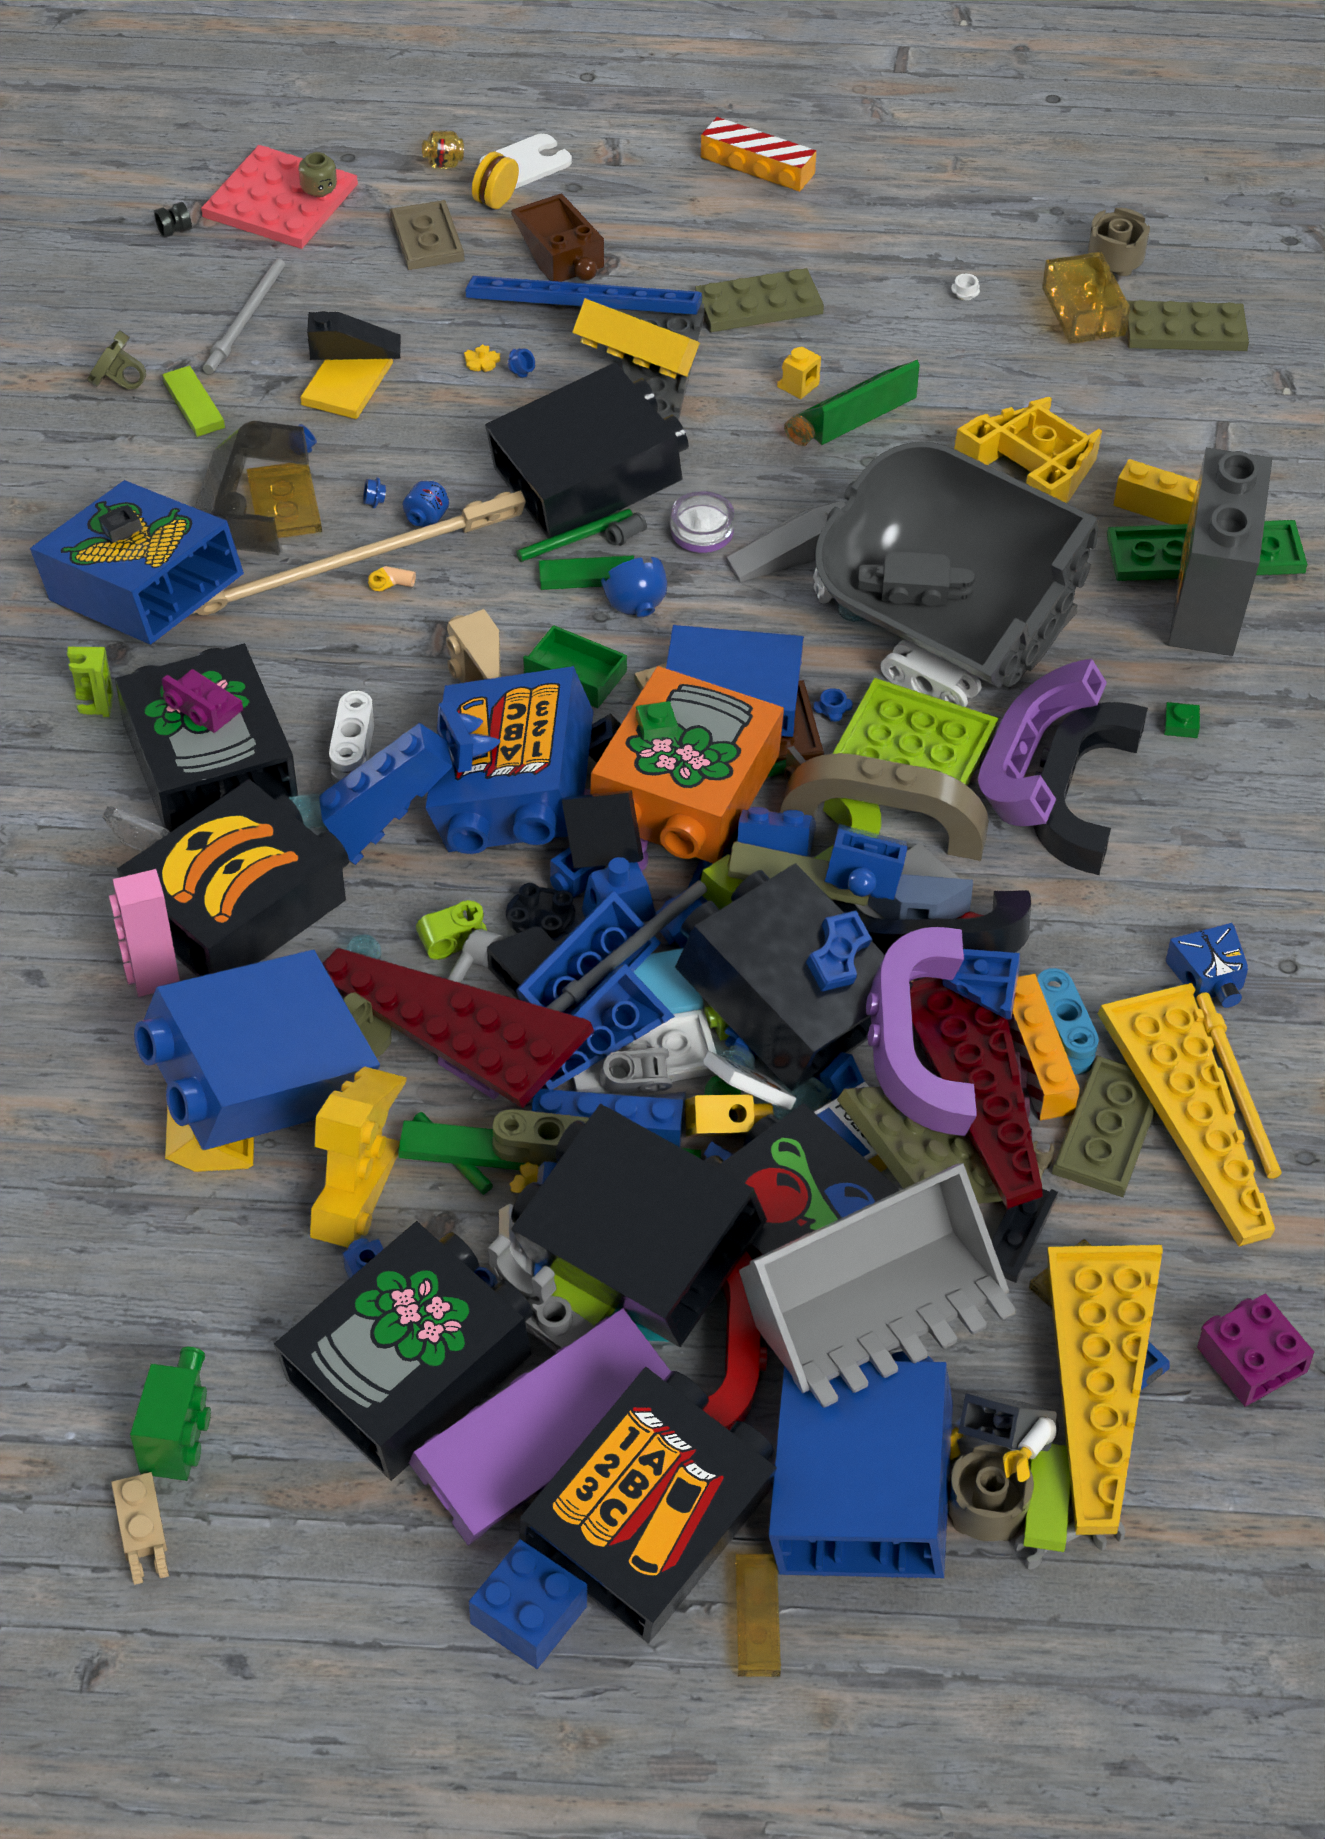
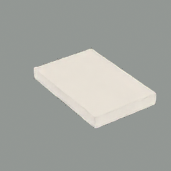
(687, 1041)

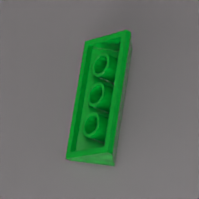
(863, 402)

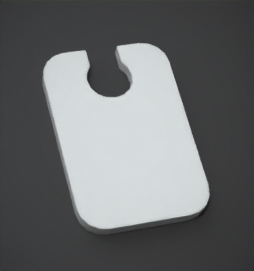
(533, 164)

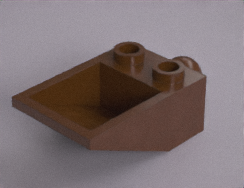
(560, 239)

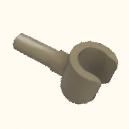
(1043, 1159)

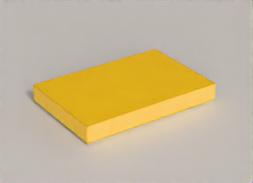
(345, 385)

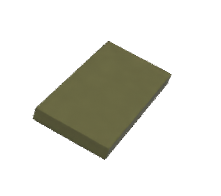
(1106, 1129)

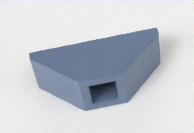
(926, 898)

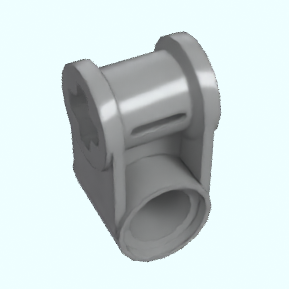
(644, 1070)

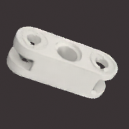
(929, 674)
(351, 734)

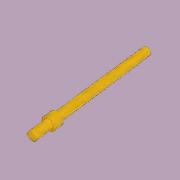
(1216, 1028)

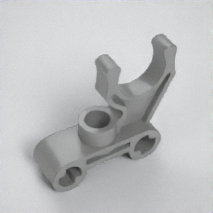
(538, 1293)

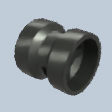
(172, 219)

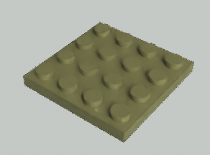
(910, 1148)

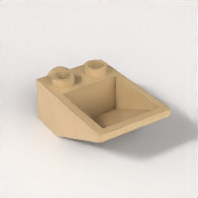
(473, 647)

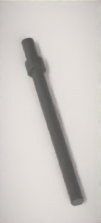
(577, 990)

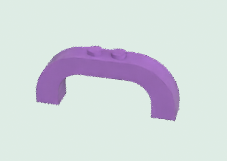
(1002, 773)
(909, 1086)

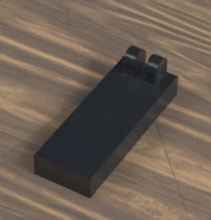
(1019, 1233)

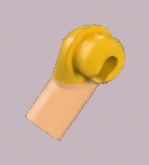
(389, 576)

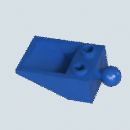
(866, 862)

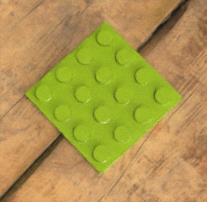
(918, 731)

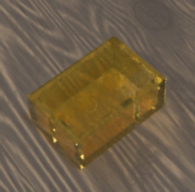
(1085, 297)

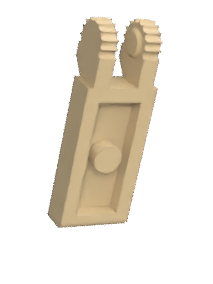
(140, 1523)

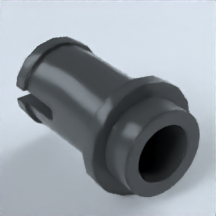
(619, 532)

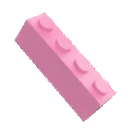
(145, 930)

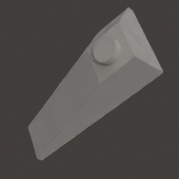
(783, 546)

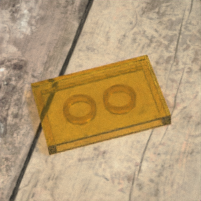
(287, 495)

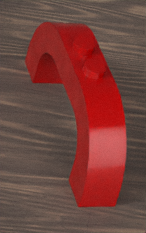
(743, 1355)

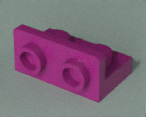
(201, 700)

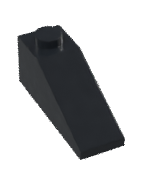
(345, 337)

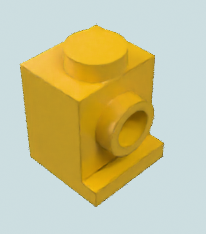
(800, 372)

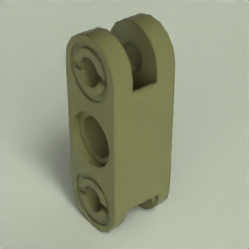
(522, 1135)

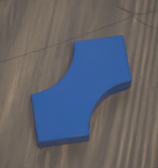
(834, 962)

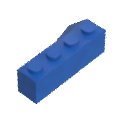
(383, 788)
(619, 1012)
(657, 1113)

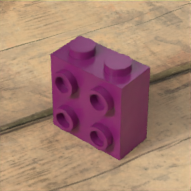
(1254, 1349)

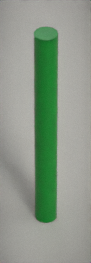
(571, 536)

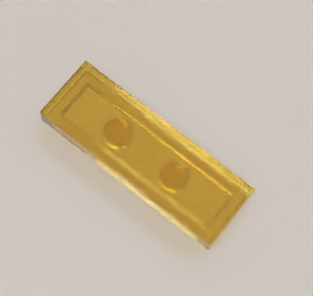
(757, 1615)

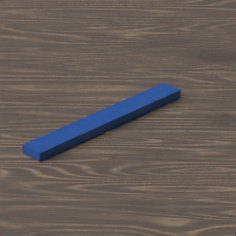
(574, 294)

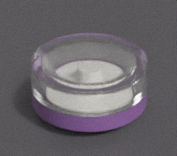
(702, 521)

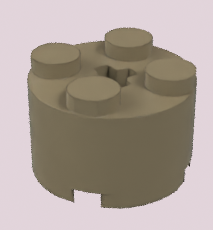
(1121, 239)
(984, 1500)

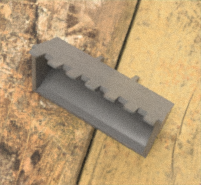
(878, 1284)

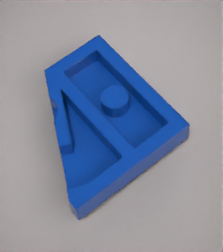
(988, 980)

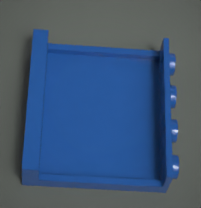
(742, 661)

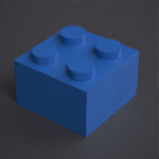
(528, 1604)

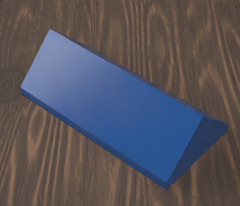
(583, 949)

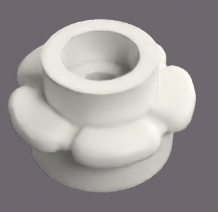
(966, 286)

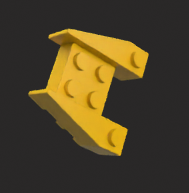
(1036, 440)
(356, 1155)

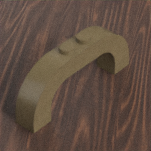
(893, 786)

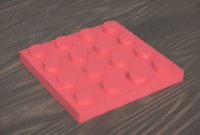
(269, 201)

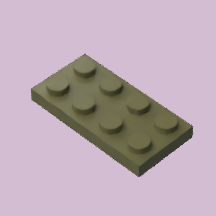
(760, 300)
(1187, 326)

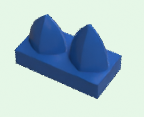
(462, 745)

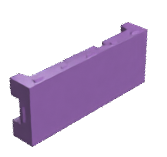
(531, 1428)

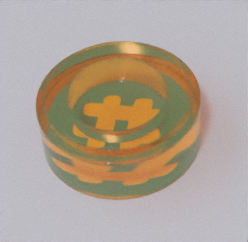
(799, 430)

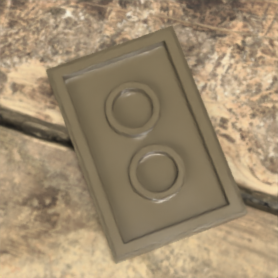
(426, 235)

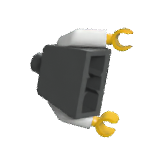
(1009, 1425)

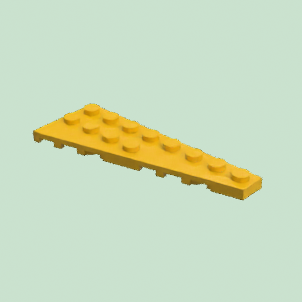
(1176, 1068)
(1101, 1337)

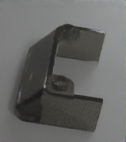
(224, 472)

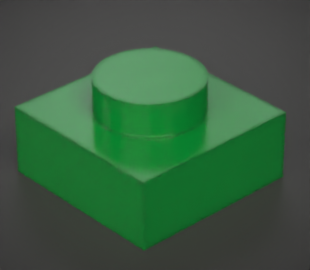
(656, 720)
(1182, 720)

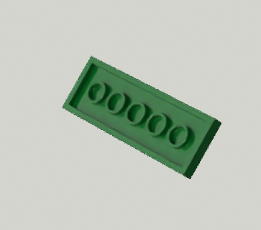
(1156, 550)

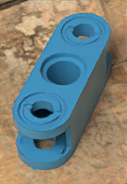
(1070, 1019)

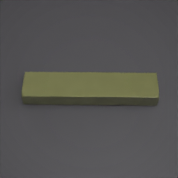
(750, 858)

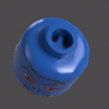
(425, 503)

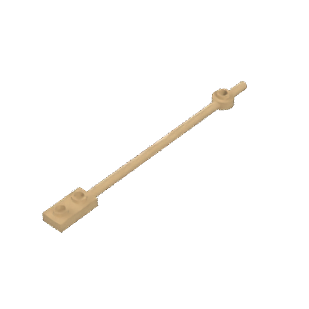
(473, 516)

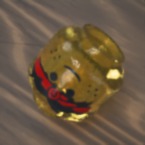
(443, 149)

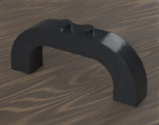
(1089, 728)
(1000, 930)

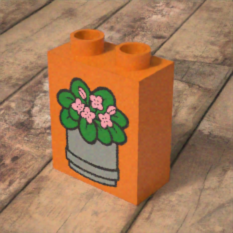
(695, 782)

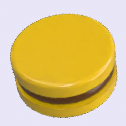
(495, 180)

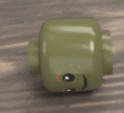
(317, 174)

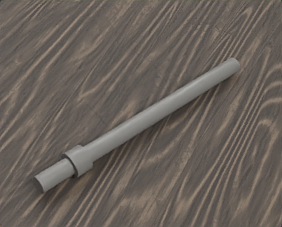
(222, 348)

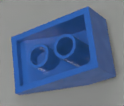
(778, 831)

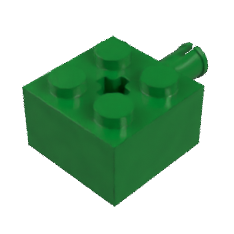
(171, 1418)

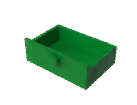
(595, 664)

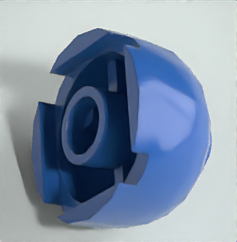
(636, 586)

